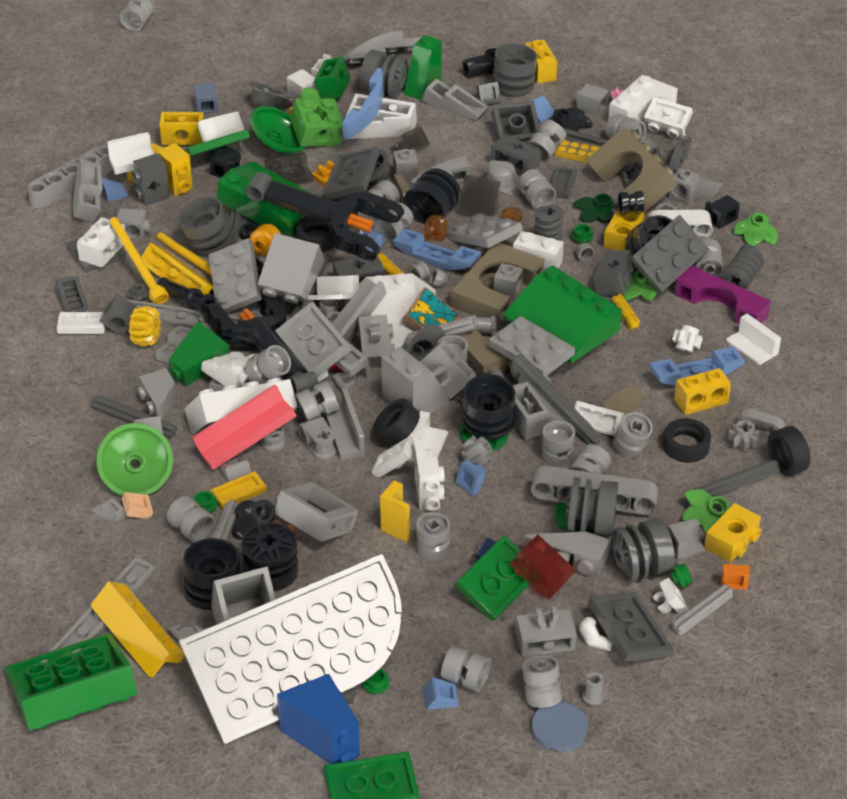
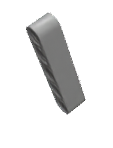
(62, 179)
(632, 496)

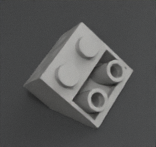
(532, 411)

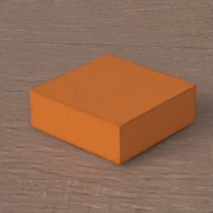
(735, 576)

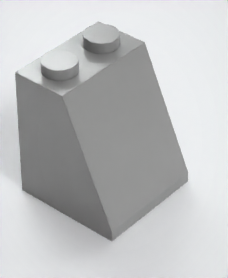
(290, 268)
(410, 380)
(241, 593)

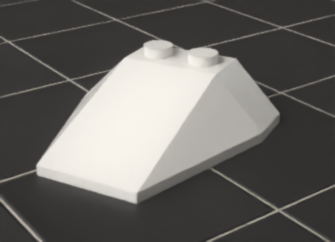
(400, 295)

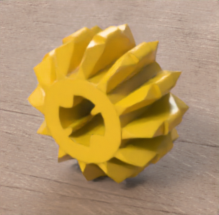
(144, 326)

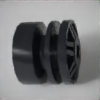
(432, 194)
(645, 232)
(488, 406)
(271, 547)
(205, 563)

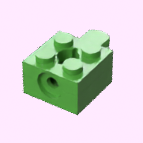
(316, 120)

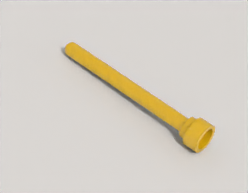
(178, 248)
(156, 293)

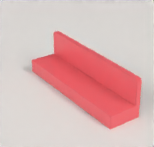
(243, 427)

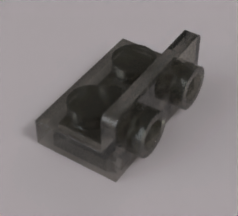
(291, 167)

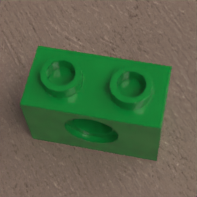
(332, 78)

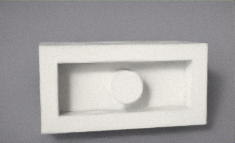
(126, 150)
(336, 287)
(755, 340)
(433, 437)

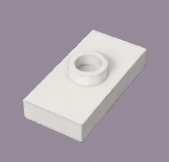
(80, 323)
(600, 418)
(394, 457)

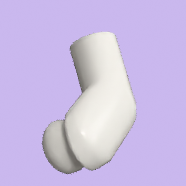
(591, 636)

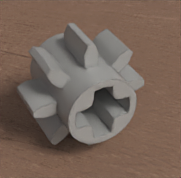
(744, 435)
(477, 450)

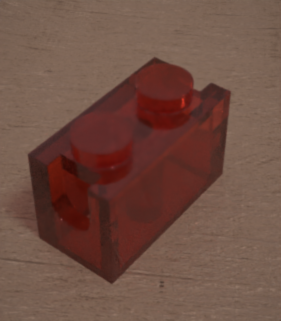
(542, 567)

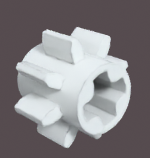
(687, 338)

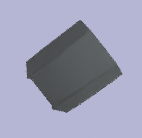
(515, 120)

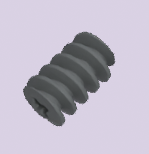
(549, 222)
(744, 266)

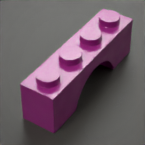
(700, 286)

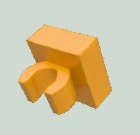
(322, 173)

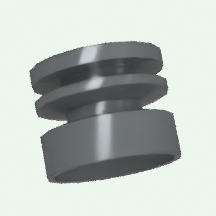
(393, 69)
(514, 69)
(206, 226)
(592, 506)
(643, 549)

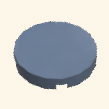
(560, 727)

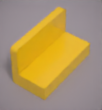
(395, 512)

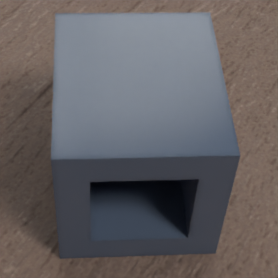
(206, 98)

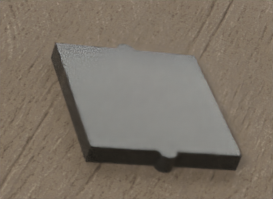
(478, 196)

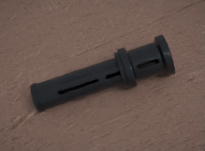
(193, 297)

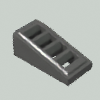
(68, 284)

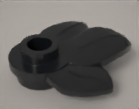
(571, 119)
(250, 516)

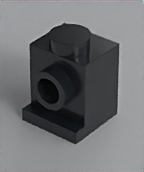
(223, 161)
(723, 211)

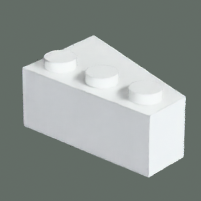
(638, 96)
(391, 120)

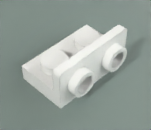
(667, 117)

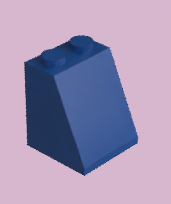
(320, 720)

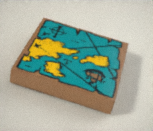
(429, 310)

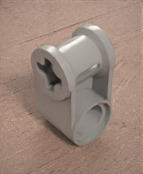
(318, 438)

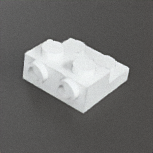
(228, 369)
(427, 477)

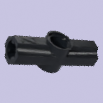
(479, 64)

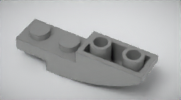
(385, 42)

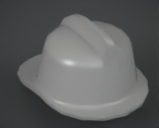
(506, 174)

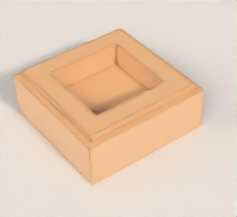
(137, 505)

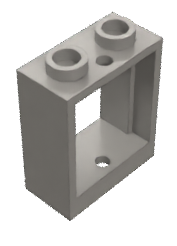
(315, 511)

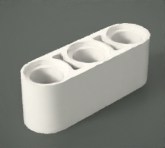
(220, 126)
(697, 219)

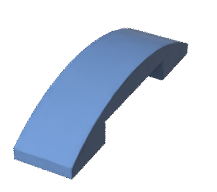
(359, 120)
(413, 244)
(726, 359)

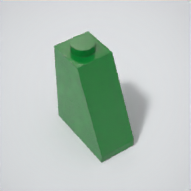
(424, 66)
(196, 347)

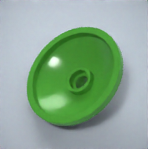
(130, 444)

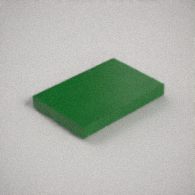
(217, 143)
(492, 580)
(373, 778)

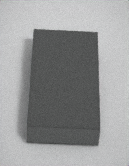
(563, 181)

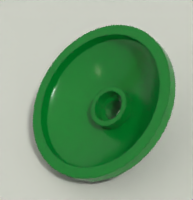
(275, 130)

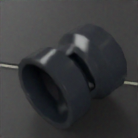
(631, 202)

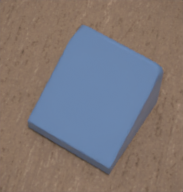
(543, 109)
(113, 190)
(440, 694)

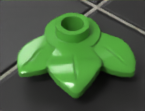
(755, 231)
(640, 286)
(702, 510)

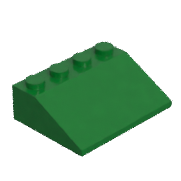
(232, 194)
(567, 311)
(71, 681)

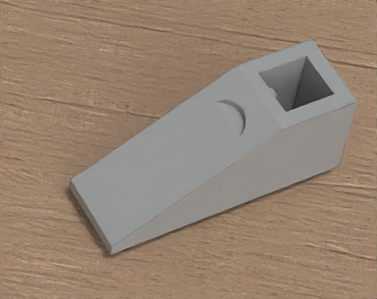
(580, 549)

